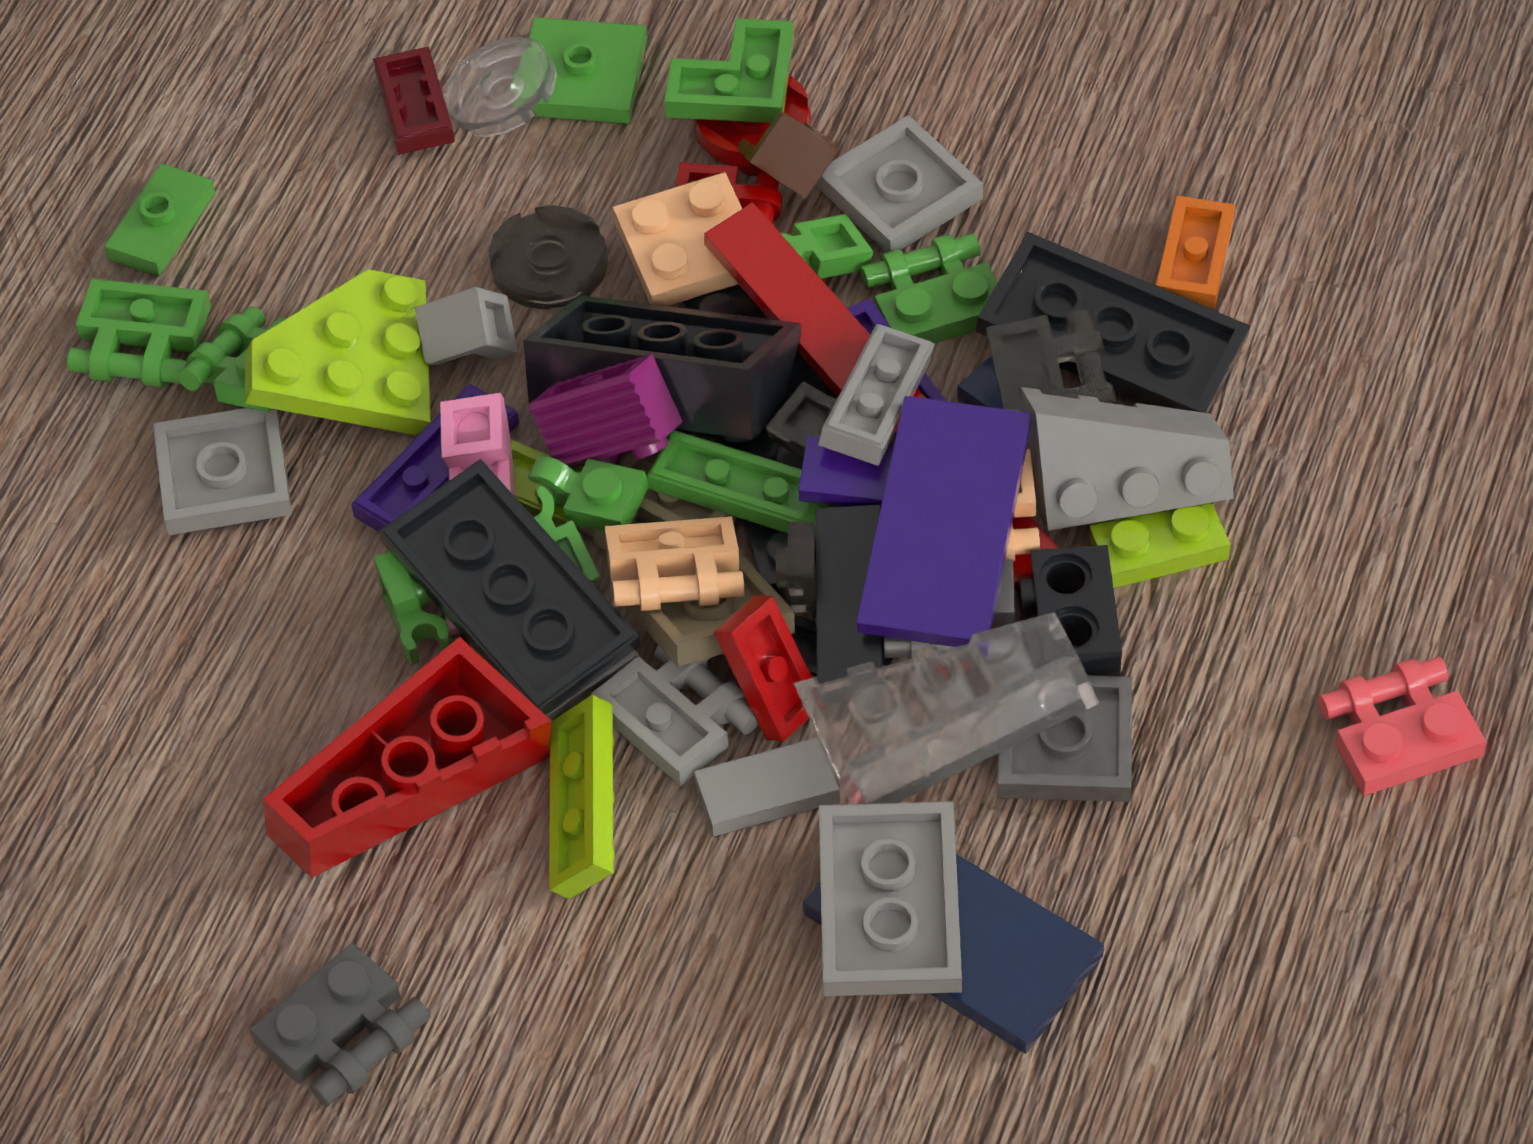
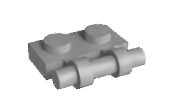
(665, 722)

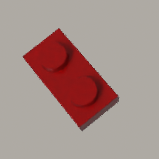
(766, 665)

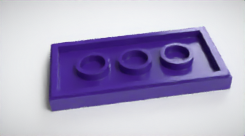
(944, 522)

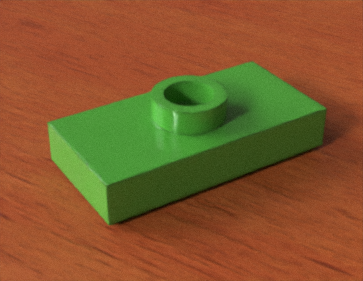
(160, 219)

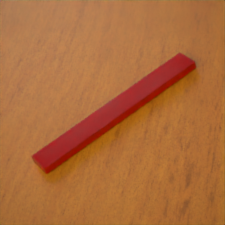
(793, 292)

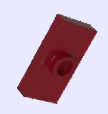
(413, 100)

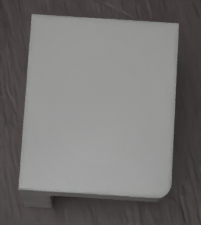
(466, 324)

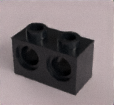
(1086, 612)

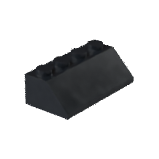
(718, 366)

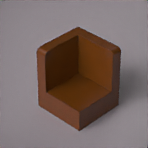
(791, 153)

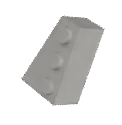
(1121, 460)

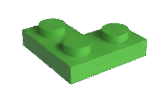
(741, 89)

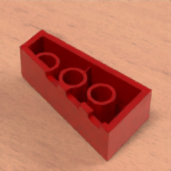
(406, 760)

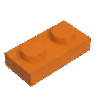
(1196, 249)

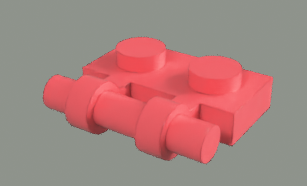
(1406, 742)

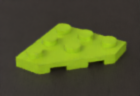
(348, 357)

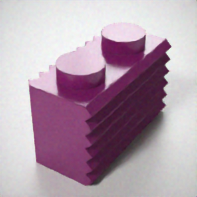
(607, 413)

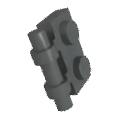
(328, 1013)

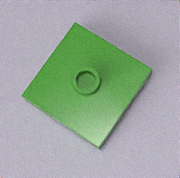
(594, 66)

